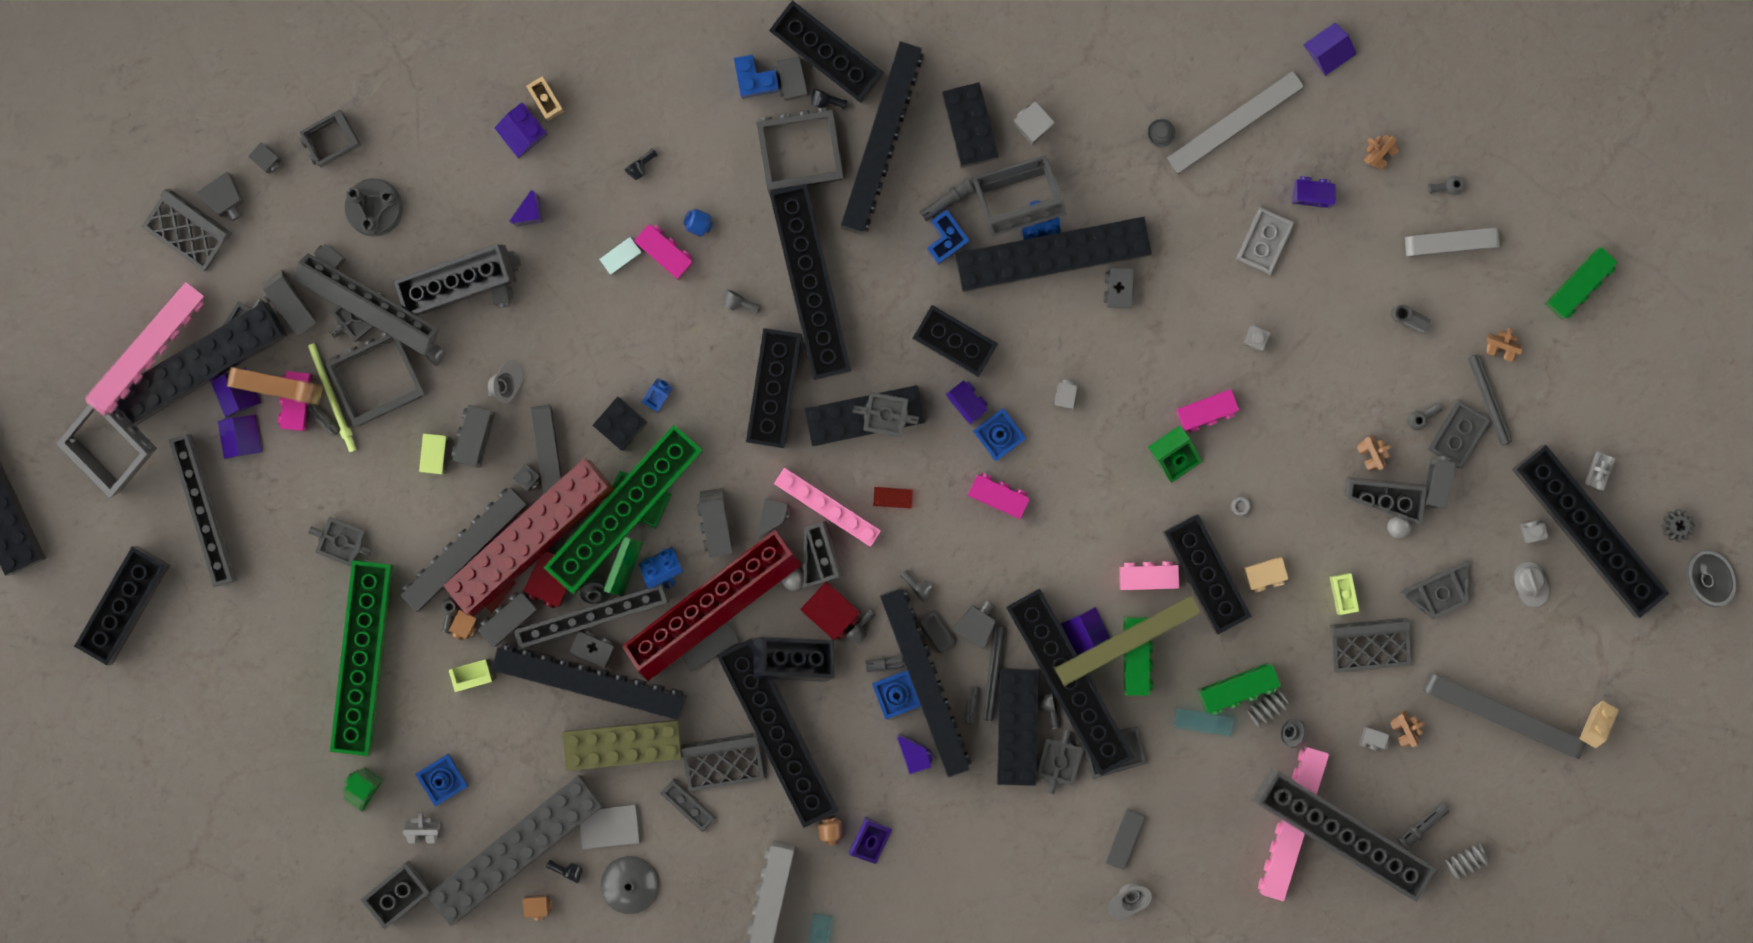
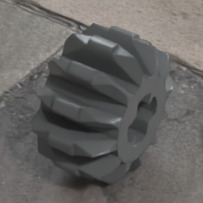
(1672, 529)

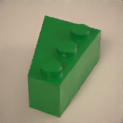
(361, 788)

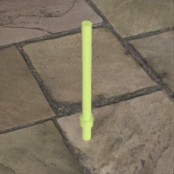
(345, 432)

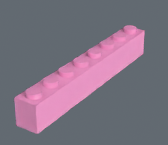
(145, 349)
(1289, 839)

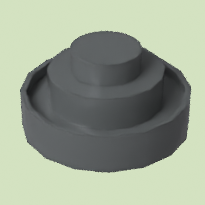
(1161, 133)
(593, 591)
(1294, 733)

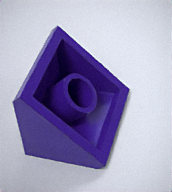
(1330, 48)
(529, 211)
(233, 399)
(239, 436)
(1085, 631)
(870, 841)

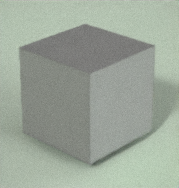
(1033, 122)

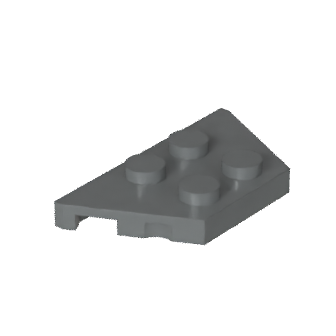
(1441, 592)

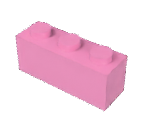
(1149, 576)

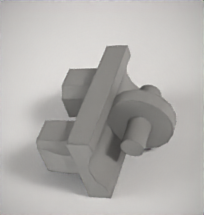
(1599, 471)
(421, 826)

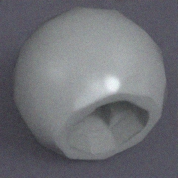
(1398, 527)
(794, 580)

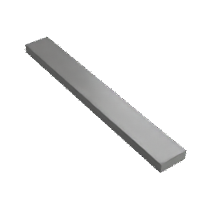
(1235, 122)

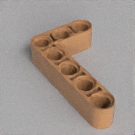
(274, 386)

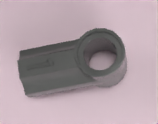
(1412, 319)

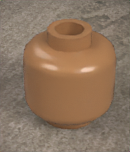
(830, 830)

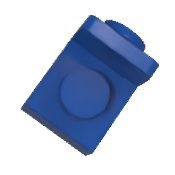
(657, 394)

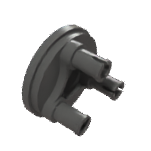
(373, 207)

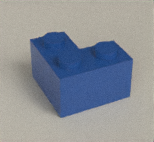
(754, 83)
(951, 238)

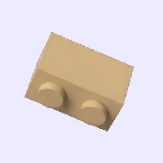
(545, 98)
(1265, 574)
(1599, 724)

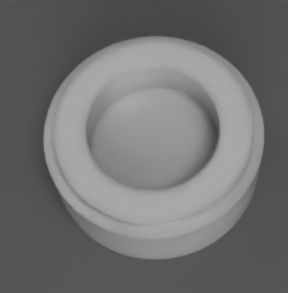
(1240, 506)

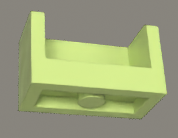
(432, 454)
(1344, 593)
(471, 675)

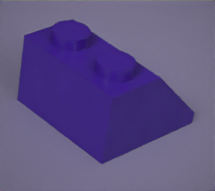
(520, 130)
(1314, 193)
(967, 402)
(915, 754)

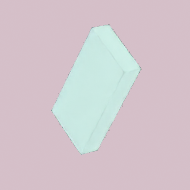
(620, 255)

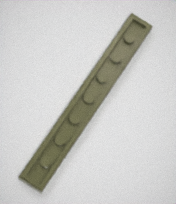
(1127, 640)

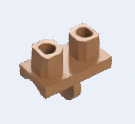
(1378, 149)
(1511, 348)
(1377, 461)
(1410, 736)

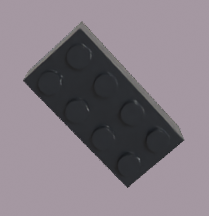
(970, 125)
(955, 341)
(793, 659)

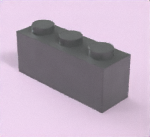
(507, 618)

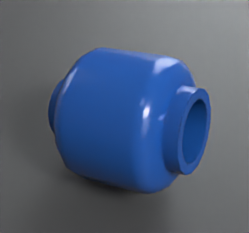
(697, 222)

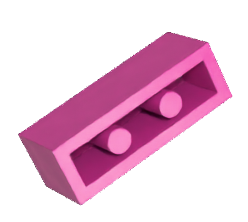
(664, 251)
(1207, 411)
(294, 413)
(999, 495)

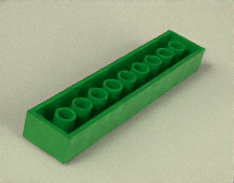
(623, 509)
(361, 658)

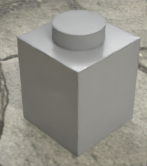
(1256, 338)
(1065, 394)

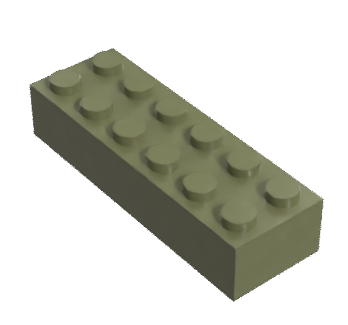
(622, 745)

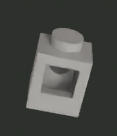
(1533, 531)
(1374, 739)

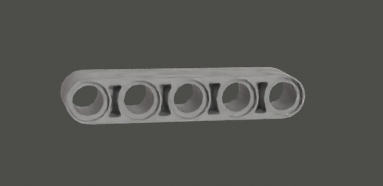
(1452, 242)

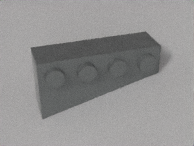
(1392, 497)

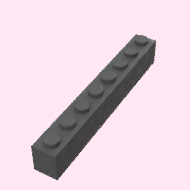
(366, 304)
(202, 510)
(464, 549)
(591, 616)

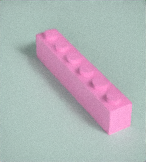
(827, 507)

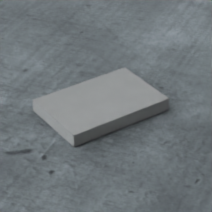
(1265, 241)
(610, 827)

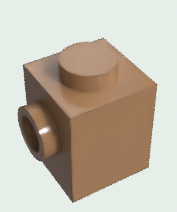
(463, 625)
(537, 906)

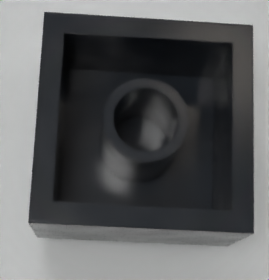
(620, 423)

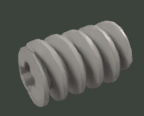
(1268, 708)
(1467, 862)

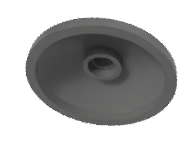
(1711, 578)
(639, 875)

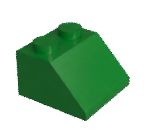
(1175, 454)

